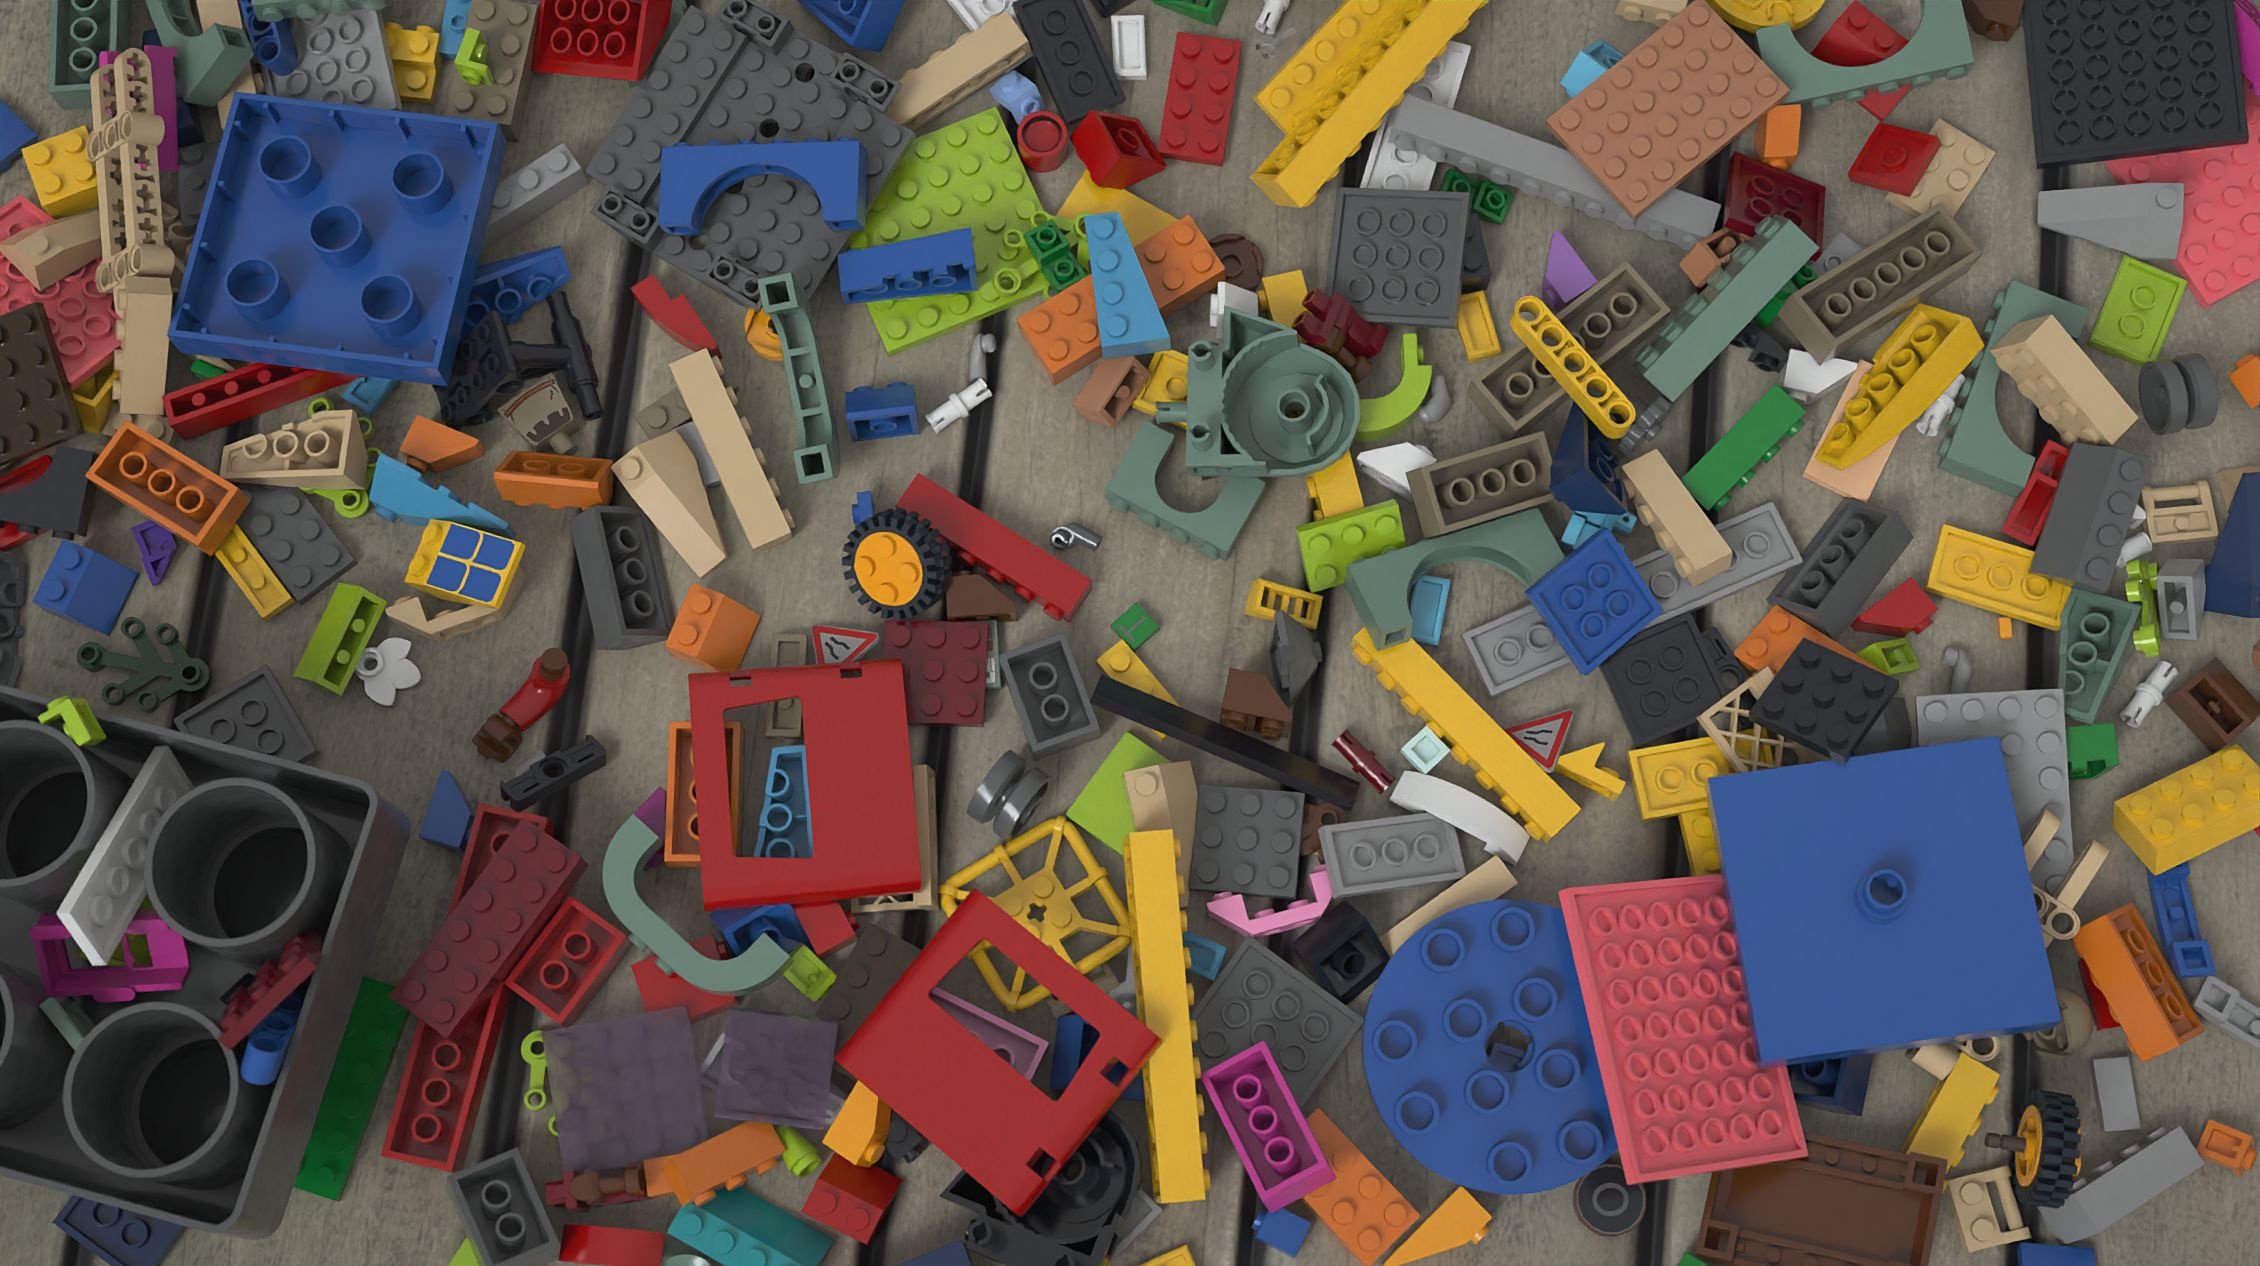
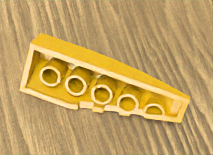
(1905, 380)

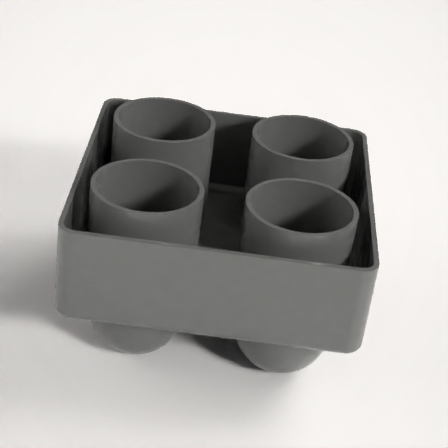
(237, 866)

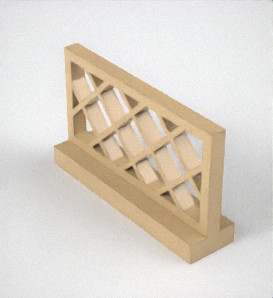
(1756, 684)
(926, 821)

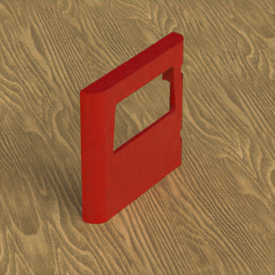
(855, 786)
(964, 1091)

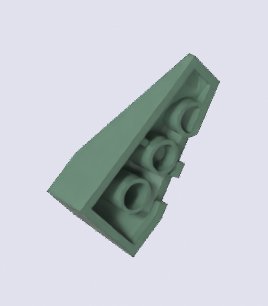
(2093, 650)

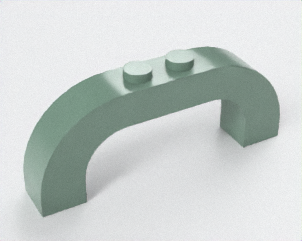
(818, 436)
(622, 869)

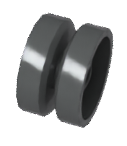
(2178, 393)
(1009, 795)

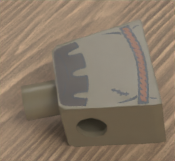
(542, 417)

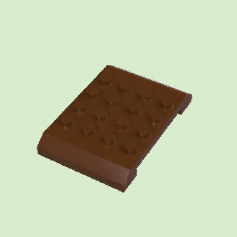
(1825, 1209)

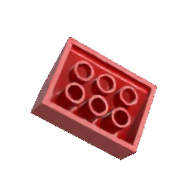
(599, 37)

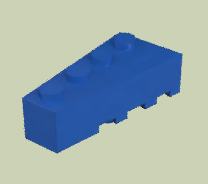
(909, 268)

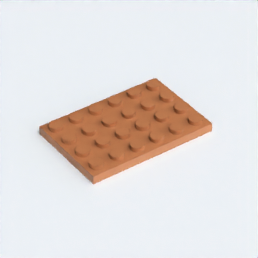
(1667, 108)

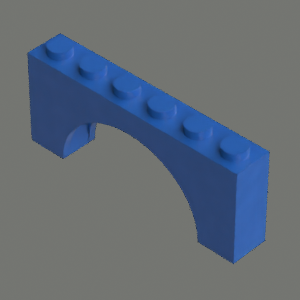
(699, 174)

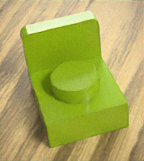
(471, 59)
(79, 720)

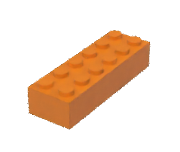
(1066, 328)

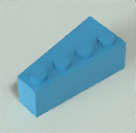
(1123, 300)
(786, 816)

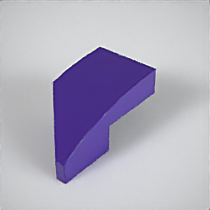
(157, 548)

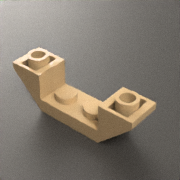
(414, 615)

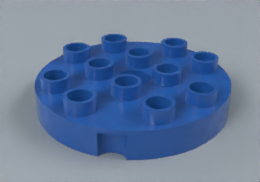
(1430, 1063)

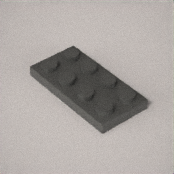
(294, 539)

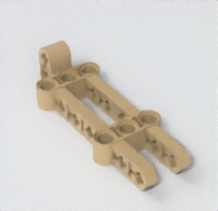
(119, 143)
(1942, 1058)

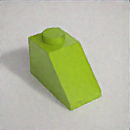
(1891, 657)

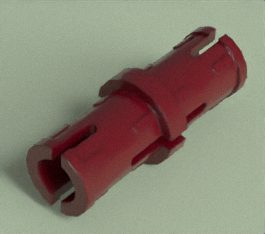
(1363, 761)

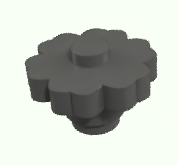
(1646, 422)

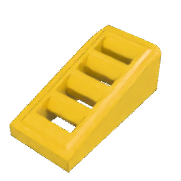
(1254, 608)

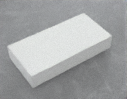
(1128, 47)

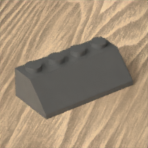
(2089, 517)
(1842, 566)
(622, 577)

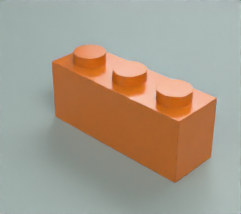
(723, 1162)

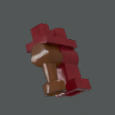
(1339, 332)
(581, 1191)

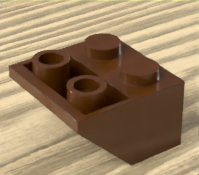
(2214, 705)
(1254, 706)

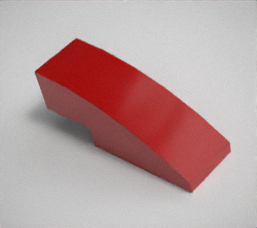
(674, 316)
(2034, 501)

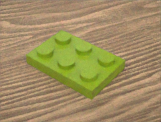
(1340, 540)

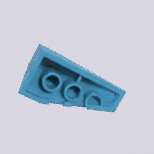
(406, 496)

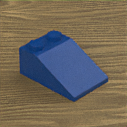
(859, 22)
(1072, 1045)

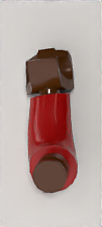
(531, 702)

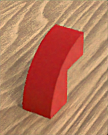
(610, 1246)

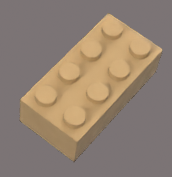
(2063, 383)

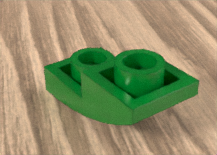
(1487, 199)
(1054, 256)

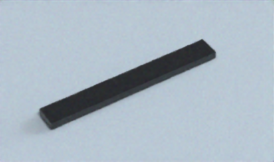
(1225, 742)

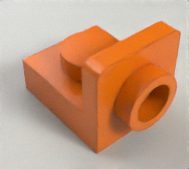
(2227, 1147)

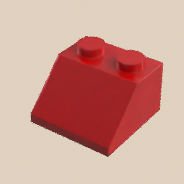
(1116, 150)
(852, 1198)

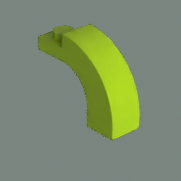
(1395, 411)

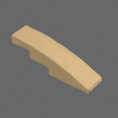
(1483, 884)

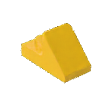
(1580, 768)

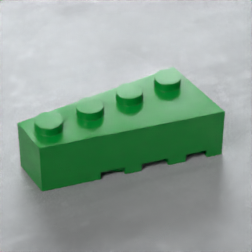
(1743, 448)
(2091, 751)

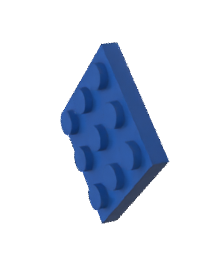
(1594, 601)

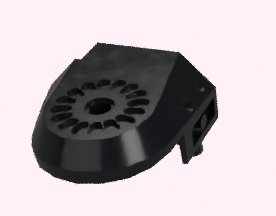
(1071, 1219)

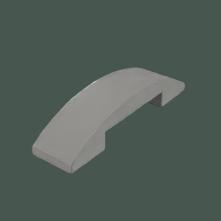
(2228, 1011)

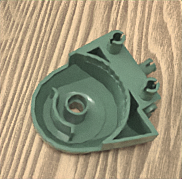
(1243, 400)

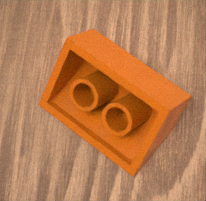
(554, 480)

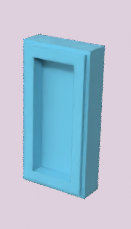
(1428, 609)

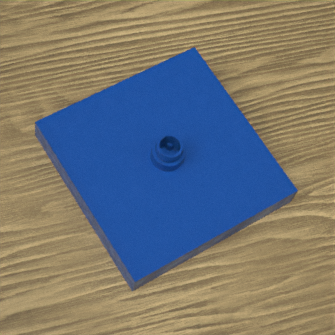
(339, 238)
(1881, 903)

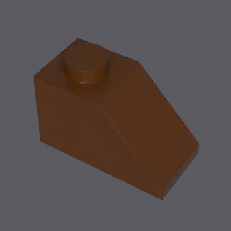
(1993, 18)
(976, 599)

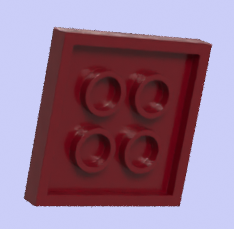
(1763, 190)
(941, 670)
(271, 987)

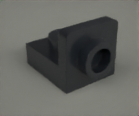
(903, 1140)

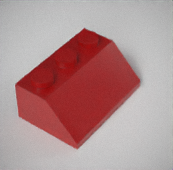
(1862, 40)

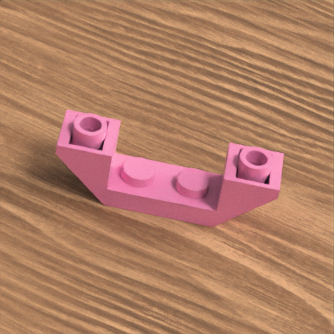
(1232, 913)

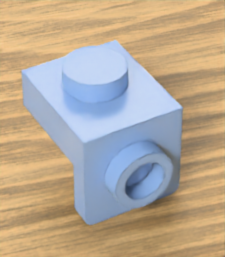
(1017, 95)

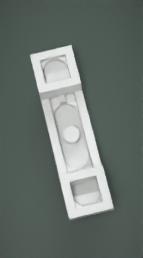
(1464, 810)

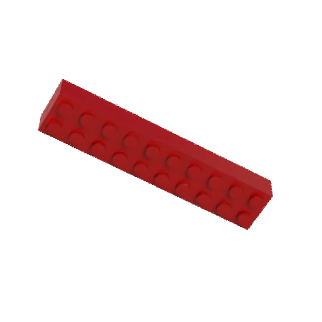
(447, 1078)

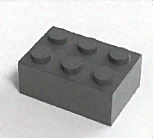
(1049, 696)
(503, 1213)

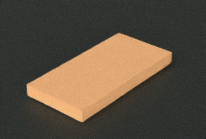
(1860, 478)

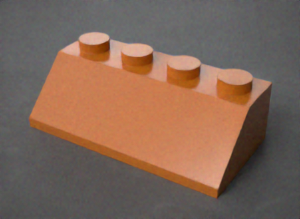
(2137, 982)

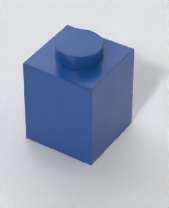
(1281, 1230)

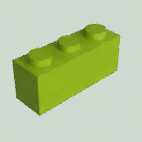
(340, 638)

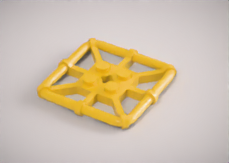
(1046, 891)

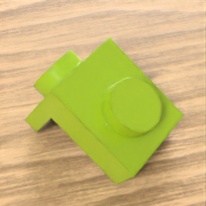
(809, 973)

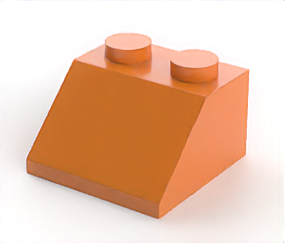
(712, 630)

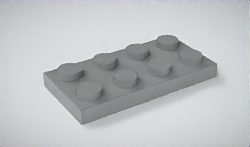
(1390, 854)

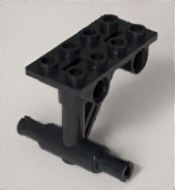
(494, 365)

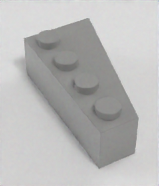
(2123, 1184)

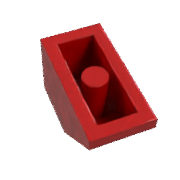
(1898, 612)
(827, 926)

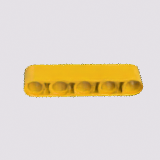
(1573, 383)

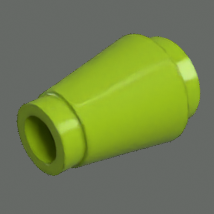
(800, 1154)

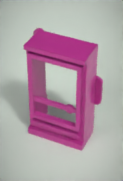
(164, 100)
(113, 983)

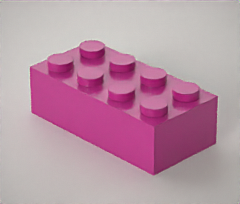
(1267, 1127)

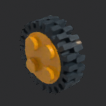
(896, 564)
(2044, 1148)

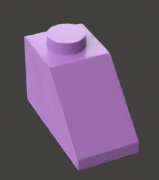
(1564, 274)

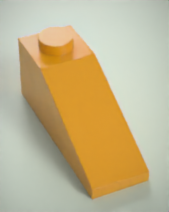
(860, 1127)
(1447, 1227)

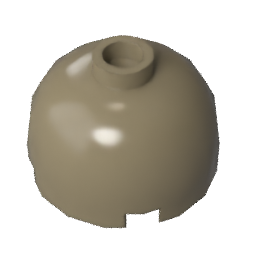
(2070, 1033)

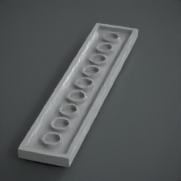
(1524, 649)

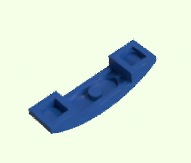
(2178, 923)

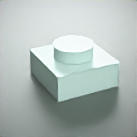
(1425, 751)

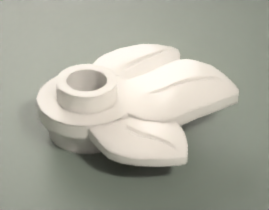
(392, 670)

